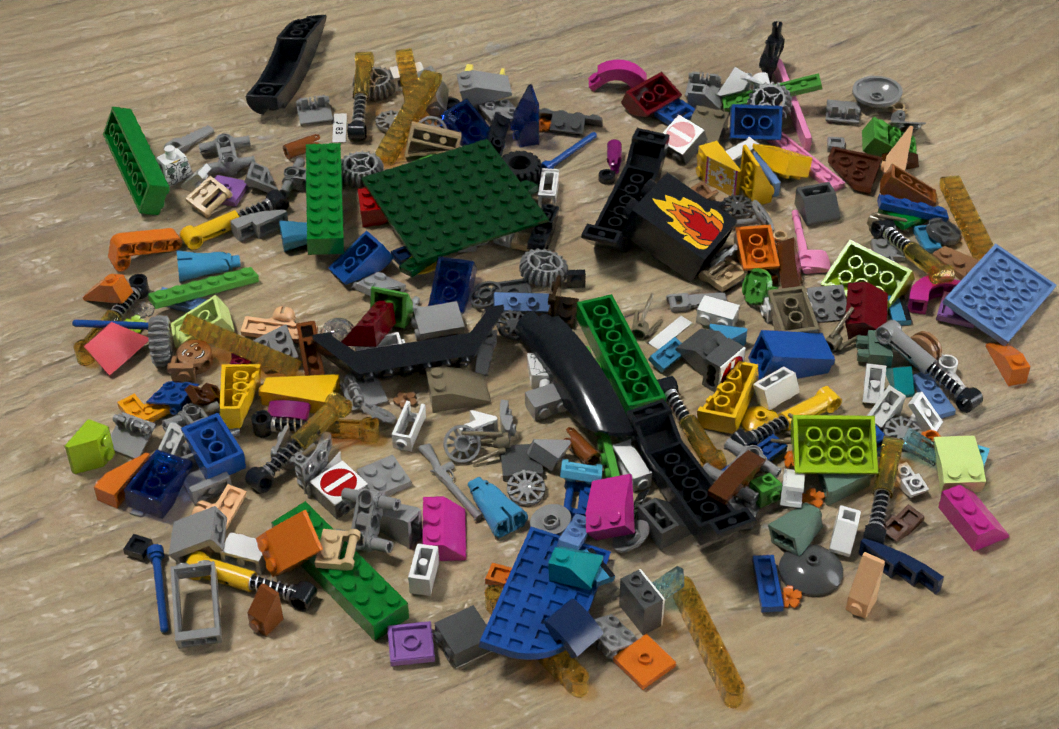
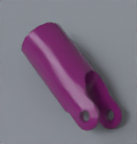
(614, 154)

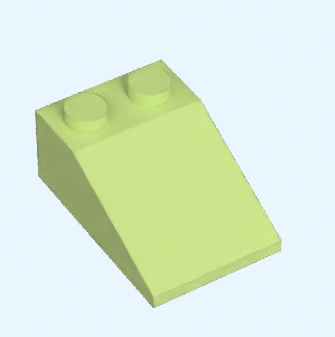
(211, 310)
(959, 463)

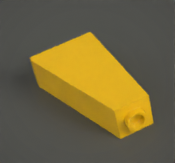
(306, 389)

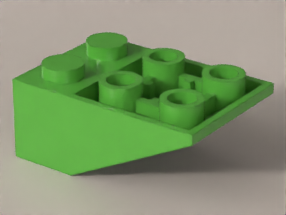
(881, 137)

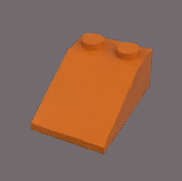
(756, 247)
(289, 544)

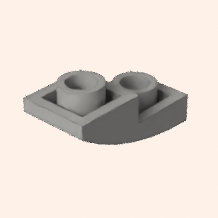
(506, 419)

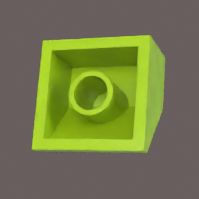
(90, 447)

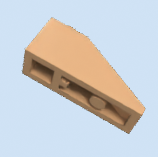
(899, 152)
(865, 586)

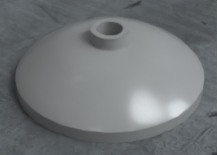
(877, 91)

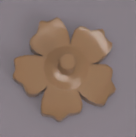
(402, 397)

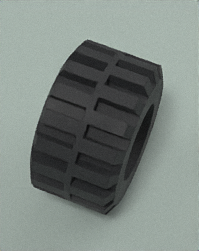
(524, 165)

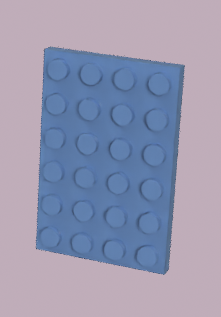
(999, 294)

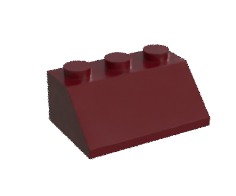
(650, 96)
(869, 308)
(372, 326)

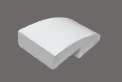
(908, 482)

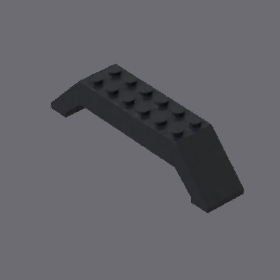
(643, 163)
(411, 356)
(682, 476)

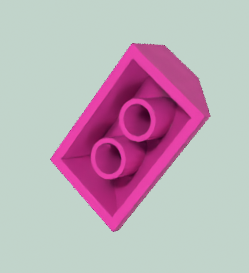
(971, 517)
(444, 527)

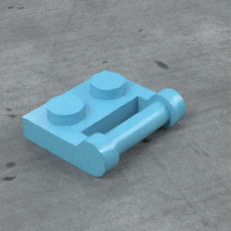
(576, 471)

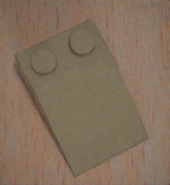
(712, 121)
(792, 310)
(455, 388)

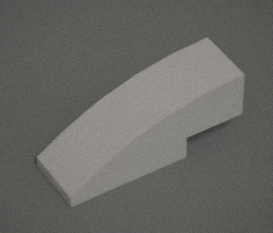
(257, 224)

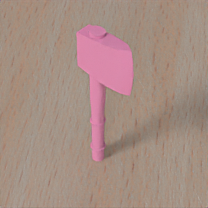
(811, 260)

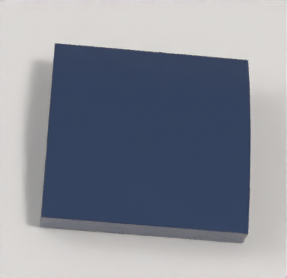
(573, 627)

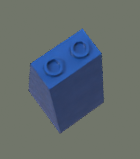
(798, 351)

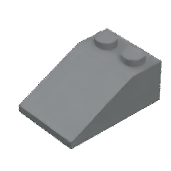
(483, 86)

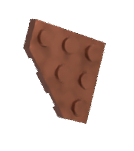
(855, 167)

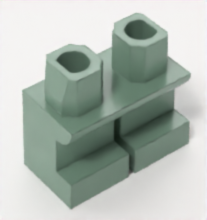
(874, 351)

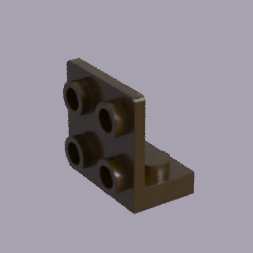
(562, 306)

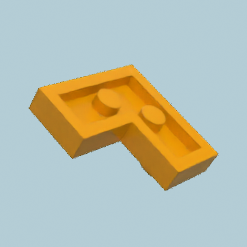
(150, 412)

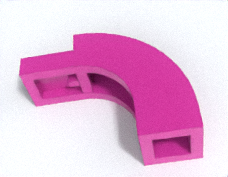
(617, 70)
(924, 291)

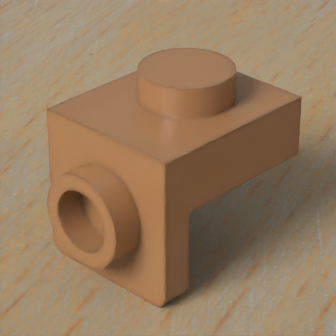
(702, 189)
(181, 371)

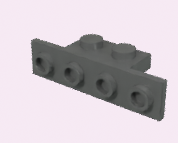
(569, 123)

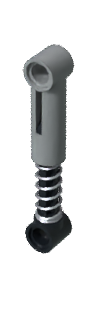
(892, 334)

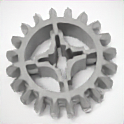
(381, 84)
(779, 94)
(358, 166)
(542, 267)
(160, 340)

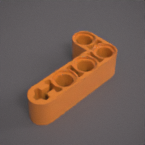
(139, 243)

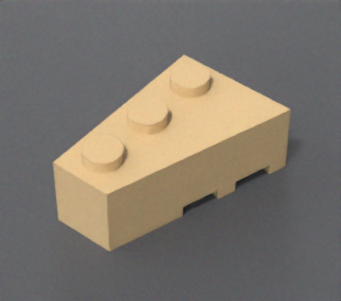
(430, 140)

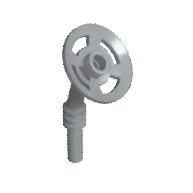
(760, 216)

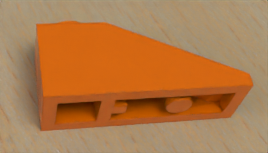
(111, 289)
(1010, 363)
(112, 485)

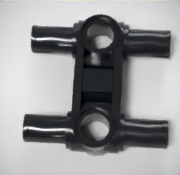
(772, 50)

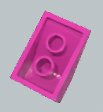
(610, 508)

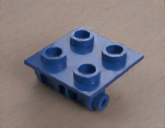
(172, 395)

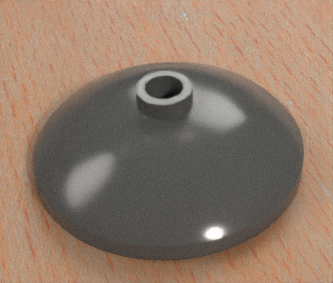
(810, 577)

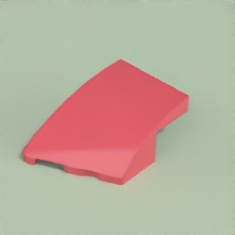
(114, 346)

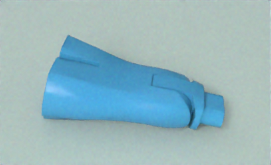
(293, 234)
(200, 264)
(498, 510)

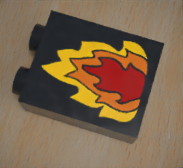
(677, 225)

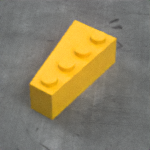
(238, 391)
(729, 403)

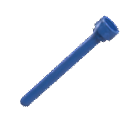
(550, 164)
(101, 324)
(156, 554)

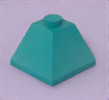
(574, 567)

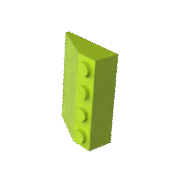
(864, 265)
(834, 444)

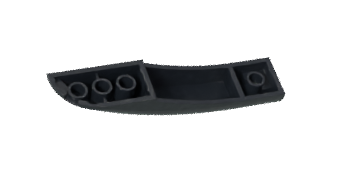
(287, 64)
(574, 374)

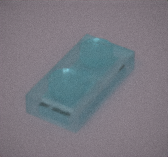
(919, 446)
(670, 582)

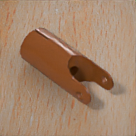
(298, 147)
(582, 447)

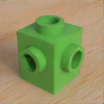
(768, 489)

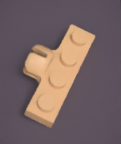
(258, 326)
(228, 504)

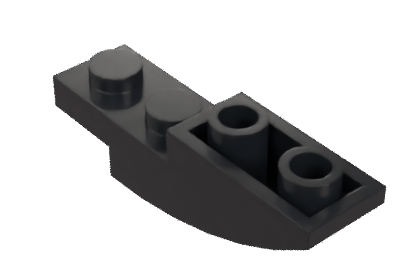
(497, 132)
(543, 233)

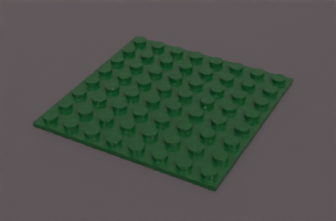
(453, 201)

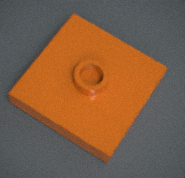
(644, 661)

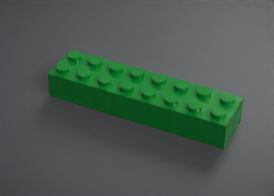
(136, 161)
(324, 199)
(618, 352)
(358, 591)

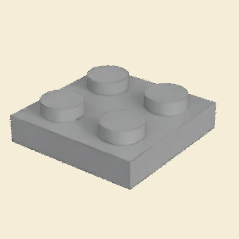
(385, 476)

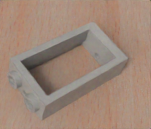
(199, 636)

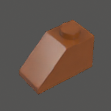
(265, 610)

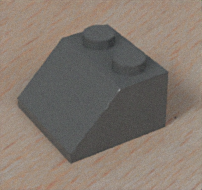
(699, 346)

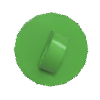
(756, 286)

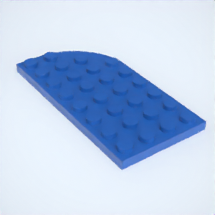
(529, 599)

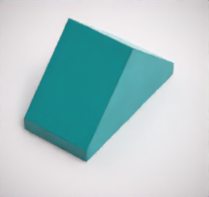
(901, 379)

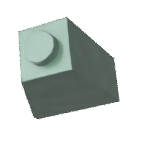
(842, 485)
(796, 528)

